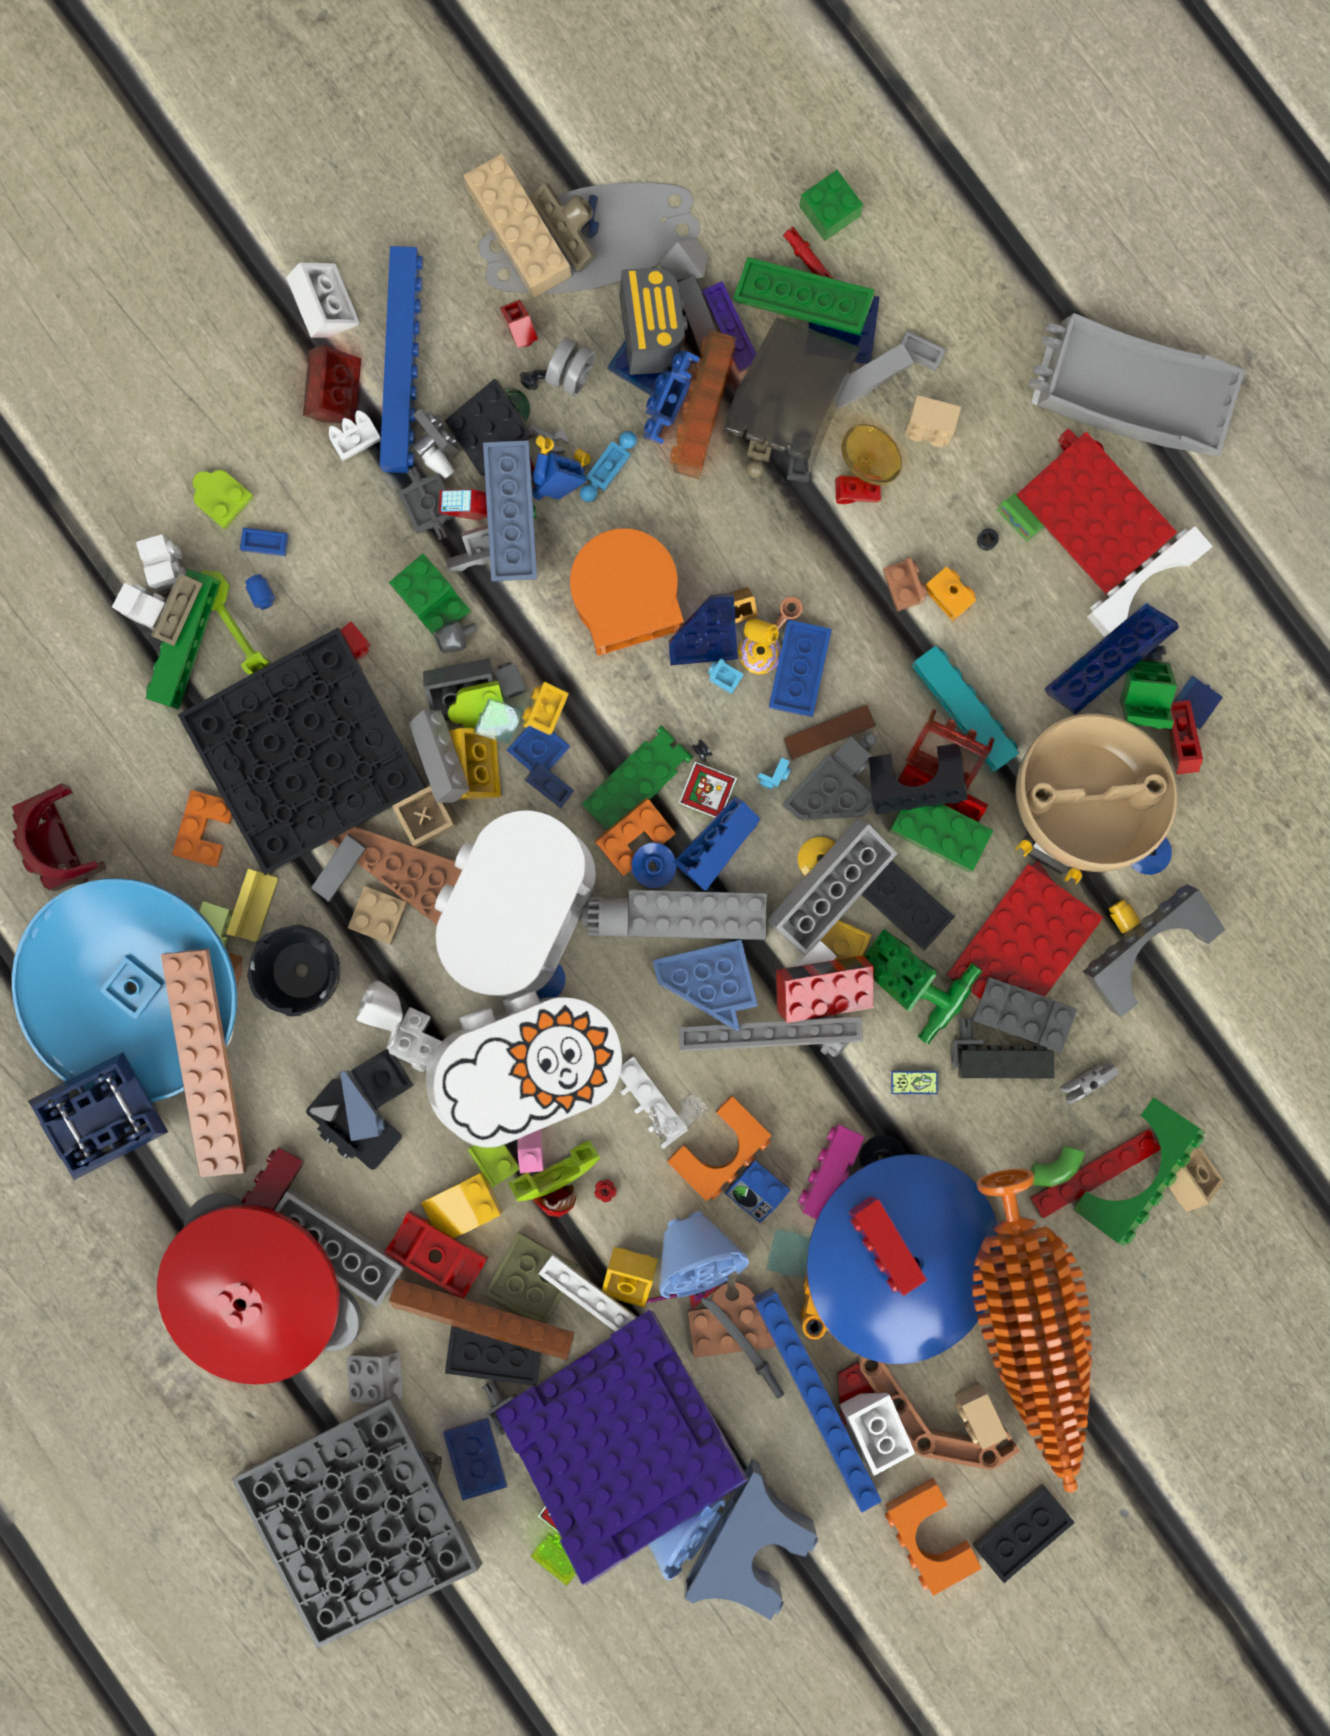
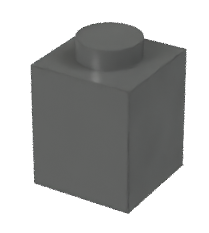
(510, 680)

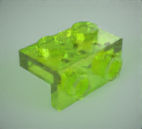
(553, 1558)

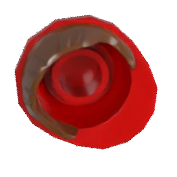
(558, 1202)

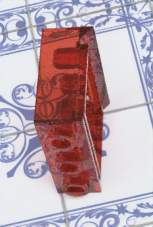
(930, 763)

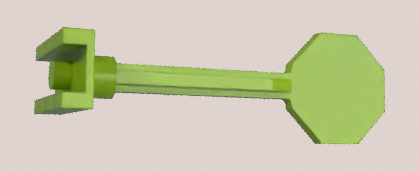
(254, 659)

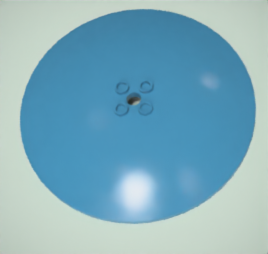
(76, 973)

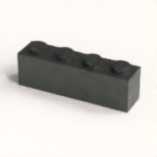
(1006, 1063)

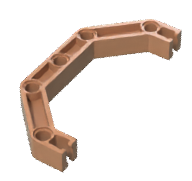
(941, 1444)

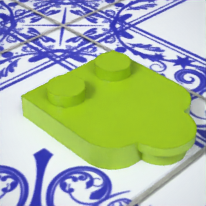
(220, 496)
(472, 701)

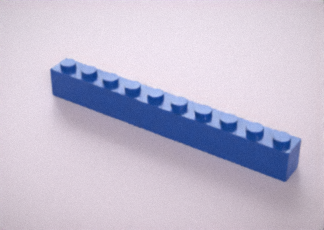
(400, 359)
(816, 1399)

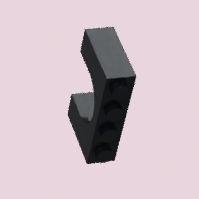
(944, 788)

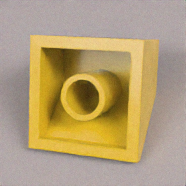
(629, 1276)

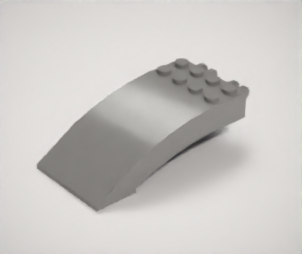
(1137, 387)

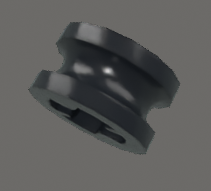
(980, 542)
(702, 750)

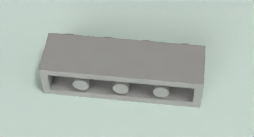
(439, 756)

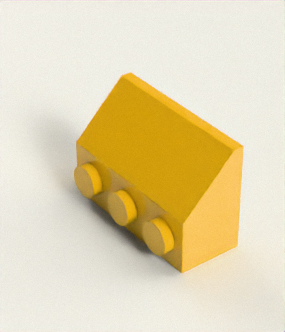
(479, 763)

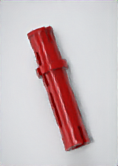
(805, 253)

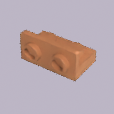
(904, 584)

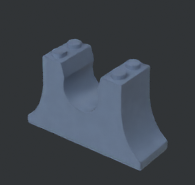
(747, 1524)

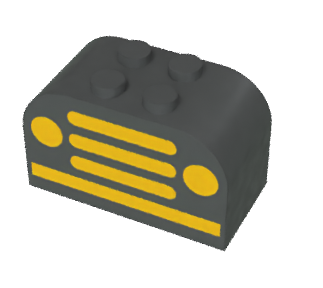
(651, 319)

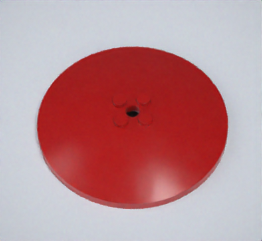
(270, 1266)

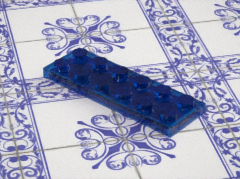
(1111, 658)

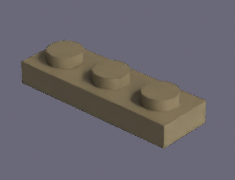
(176, 609)

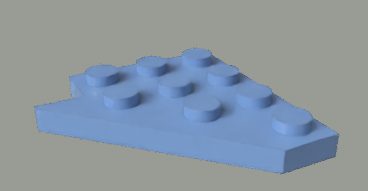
(711, 980)

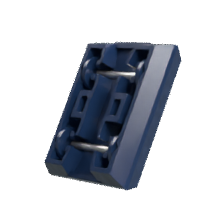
(98, 1116)

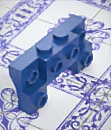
(668, 396)

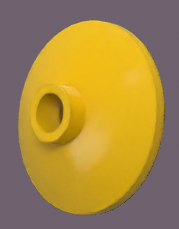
(810, 850)

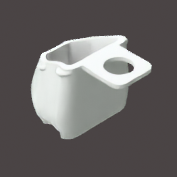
(381, 1009)

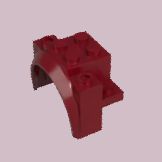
(48, 845)

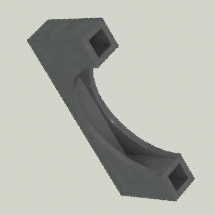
(1113, 969)

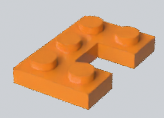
(640, 819)
(193, 825)

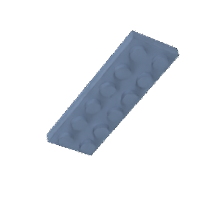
(510, 511)

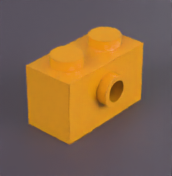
(950, 593)

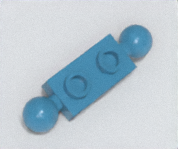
(608, 466)

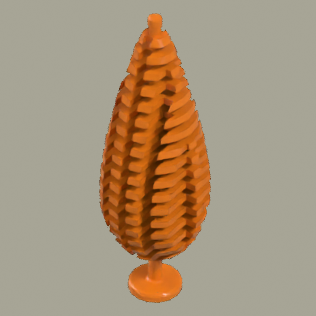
(1045, 1384)

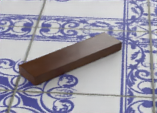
(829, 732)

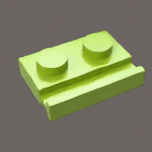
(495, 1162)

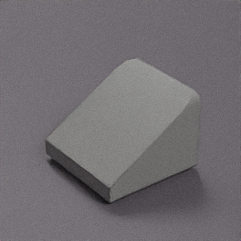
(326, 1112)

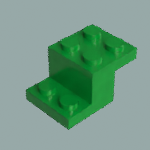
(429, 594)
(1149, 694)

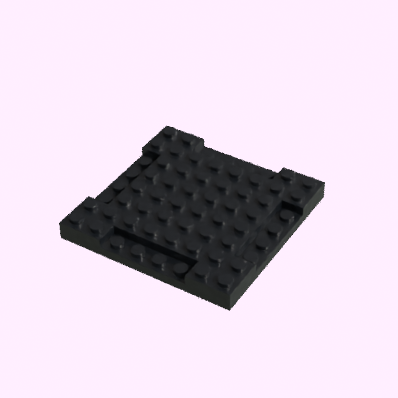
(302, 751)

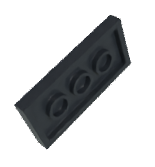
(907, 905)
(490, 1358)
(1023, 1533)

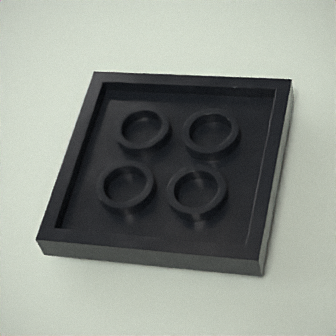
(487, 418)

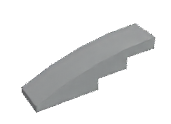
(874, 374)

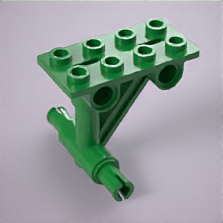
(911, 978)

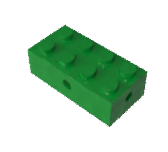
(943, 834)

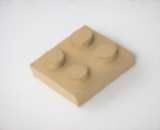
(377, 915)

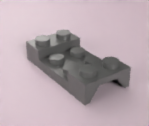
(1024, 1014)

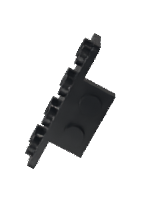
(369, 1150)

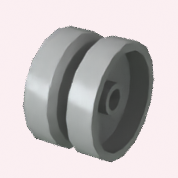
(570, 366)

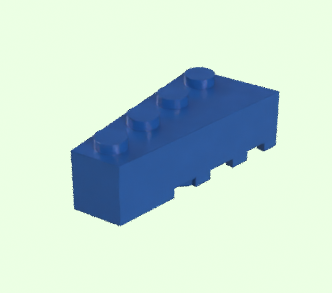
(717, 843)

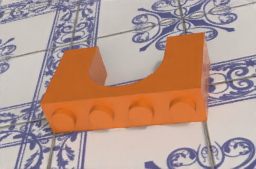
(708, 1179)
(936, 1570)

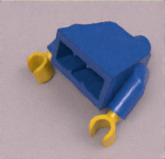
(555, 474)

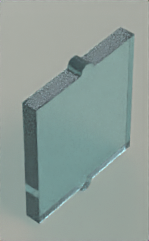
(498, 721)
(789, 1254)

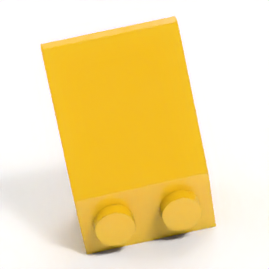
(463, 1206)

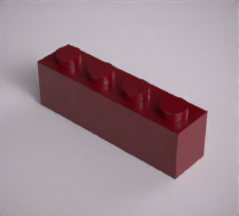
(274, 1180)

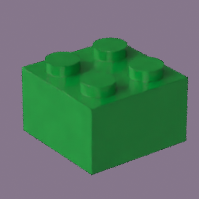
(831, 205)

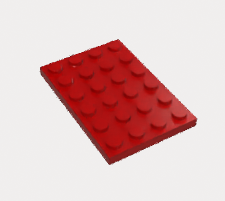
(1096, 513)
(1028, 936)

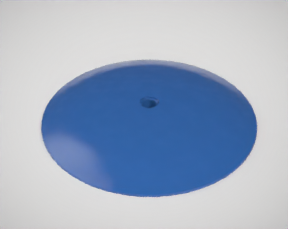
(943, 1227)

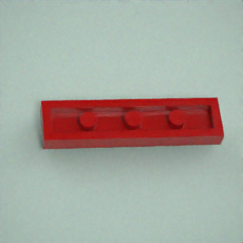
(971, 808)

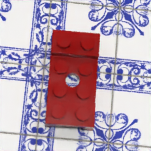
(458, 1264)

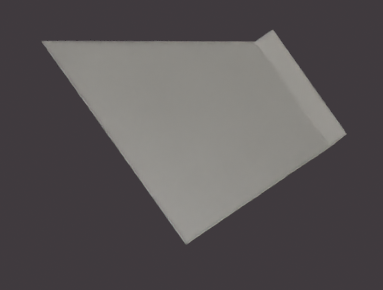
(685, 260)

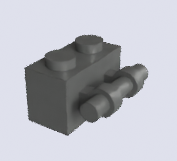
(854, 754)

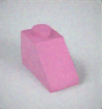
(531, 1152)

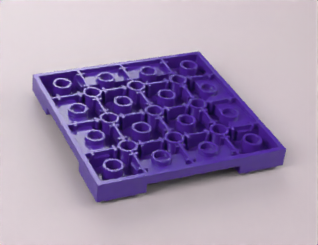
(620, 1447)

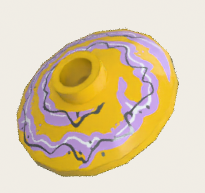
(758, 663)

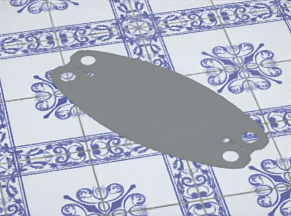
(626, 239)

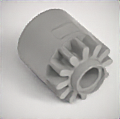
(606, 916)

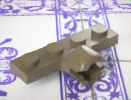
(566, 223)

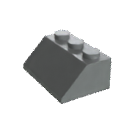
(444, 683)

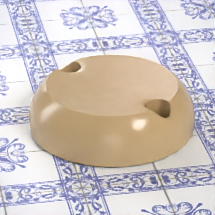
(1096, 793)

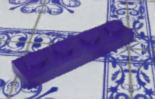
(729, 323)

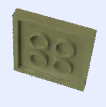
(520, 1285)

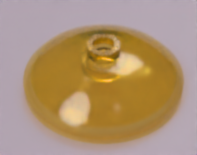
(871, 454)

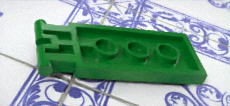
(637, 779)

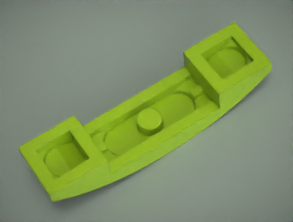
(556, 1176)

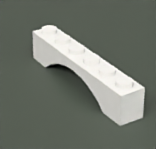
(1184, 552)

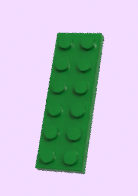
(804, 295)

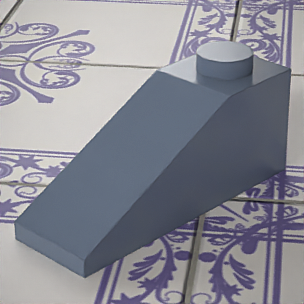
(361, 1114)

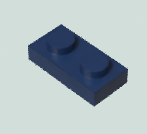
(549, 785)

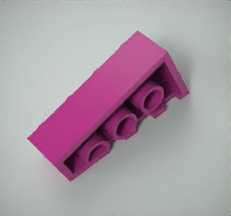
(831, 1170)

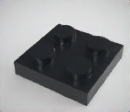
(382, 1078)

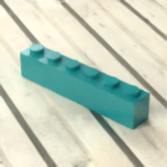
(963, 706)

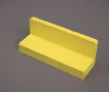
(252, 905)

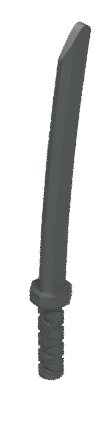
(762, 1367)

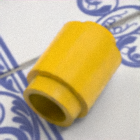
(761, 631)
(1124, 916)

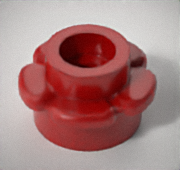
(611, 1190)

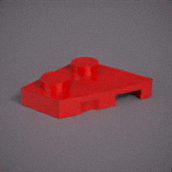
(850, 1384)

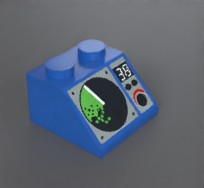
(757, 1191)

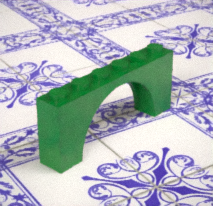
(1177, 1141)

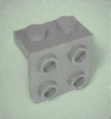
(374, 1377)

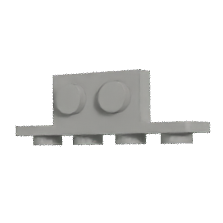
(477, 548)

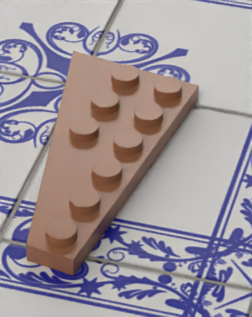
(405, 870)

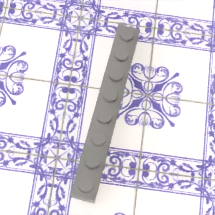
(771, 1034)

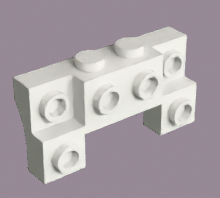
(411, 1041)

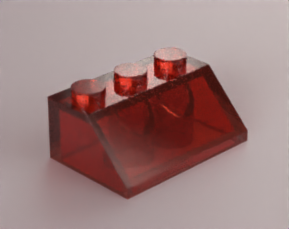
(331, 385)

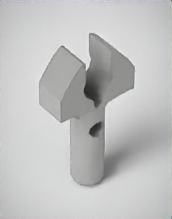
(559, 436)

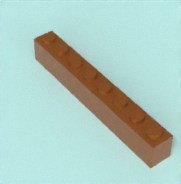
(482, 1319)

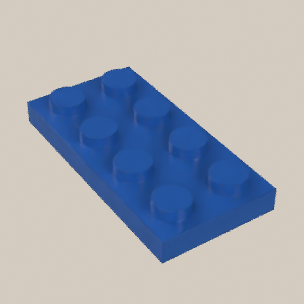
(800, 668)

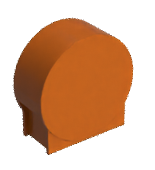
(625, 589)

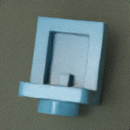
(724, 676)
(781, 772)

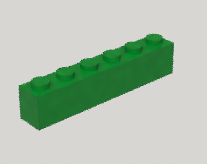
(177, 661)

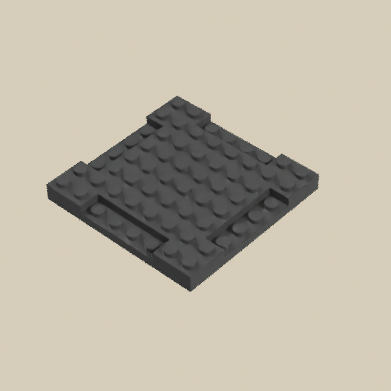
(356, 1522)

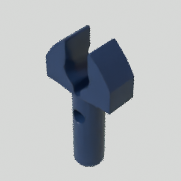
(594, 225)

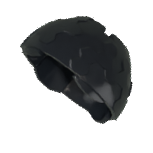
(274, 966)

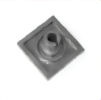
(435, 435)

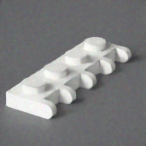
(646, 1093)

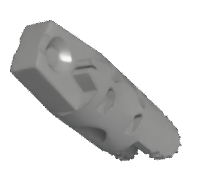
(1088, 1082)

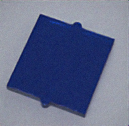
(1202, 700)

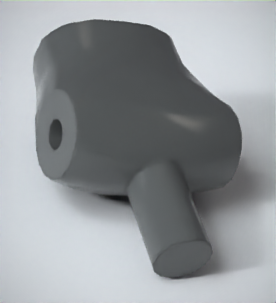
(452, 636)

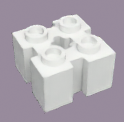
(160, 562)
(139, 604)

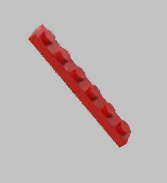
(1096, 1173)

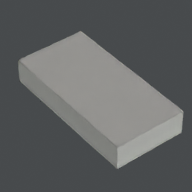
(923, 351)

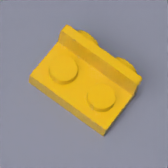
(545, 708)

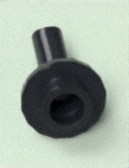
(530, 379)
(1157, 653)

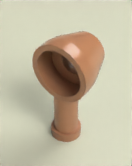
(786, 613)

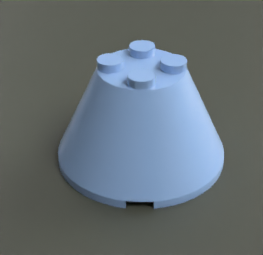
(697, 1257)
(685, 1540)

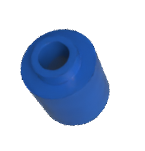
(260, 592)

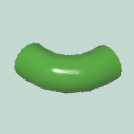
(1060, 1170)

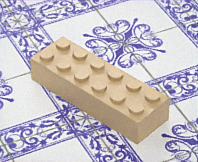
(517, 226)

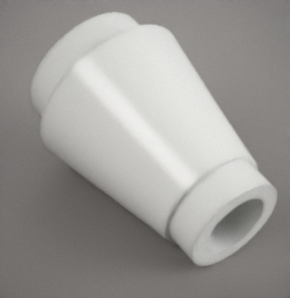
(437, 461)

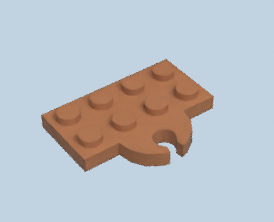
(712, 1338)

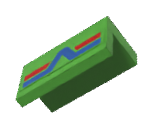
(1020, 517)

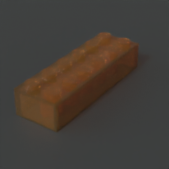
(704, 404)

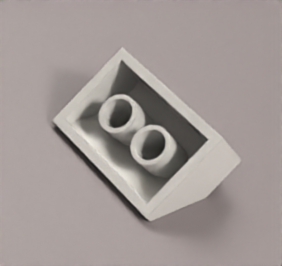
(322, 299)
(877, 1430)

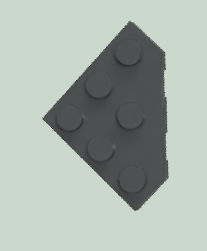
(829, 794)

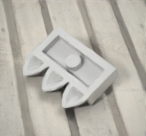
(355, 437)

